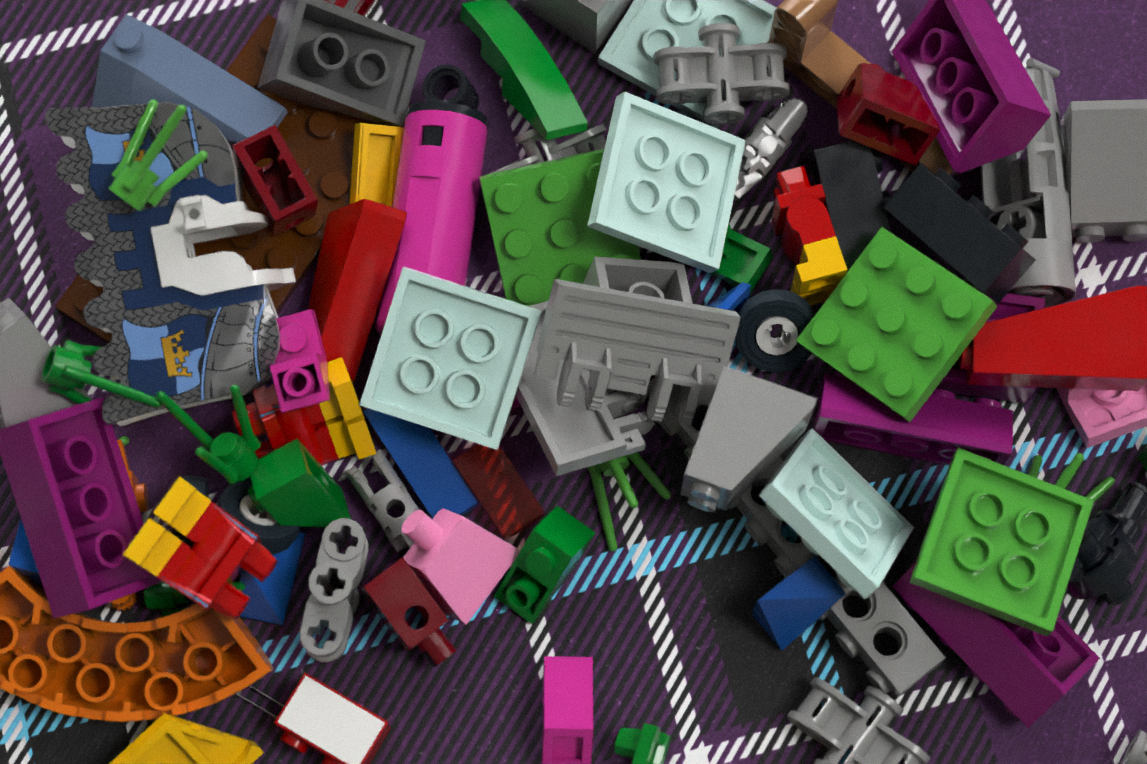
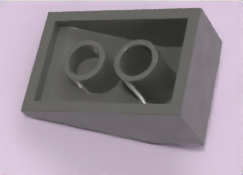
(341, 62)

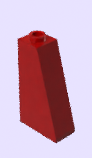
(352, 276)
(1067, 345)

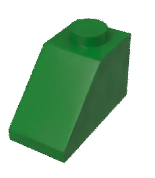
(296, 488)

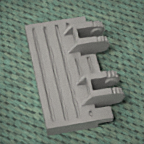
(628, 340)
(571, 434)

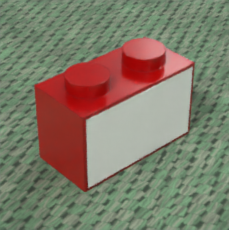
(330, 724)

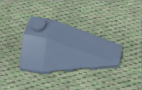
(149, 65)

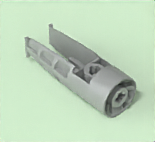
(1036, 201)

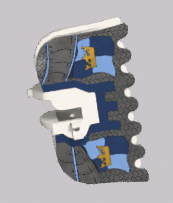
(172, 315)

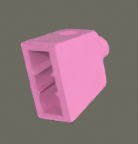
(456, 560)

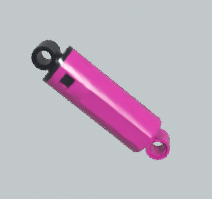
(438, 182)

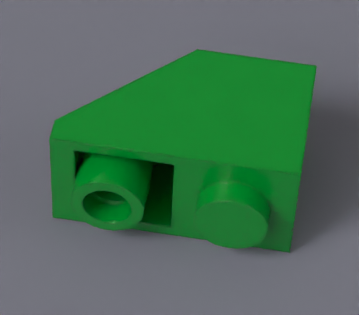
(544, 563)

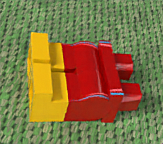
(807, 236)
(325, 429)
(215, 559)

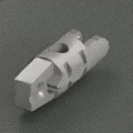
(768, 142)
(379, 503)

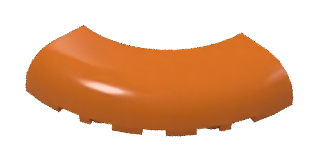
(120, 668)

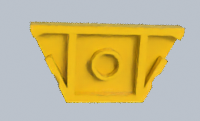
(185, 742)

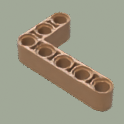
(827, 61)

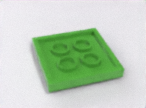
(541, 225)
(896, 324)
(1002, 542)

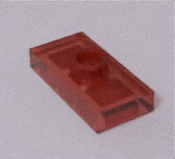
(499, 489)

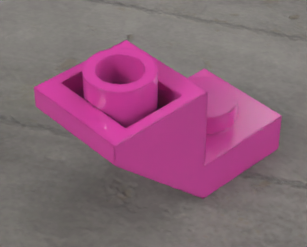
(301, 363)
(567, 710)

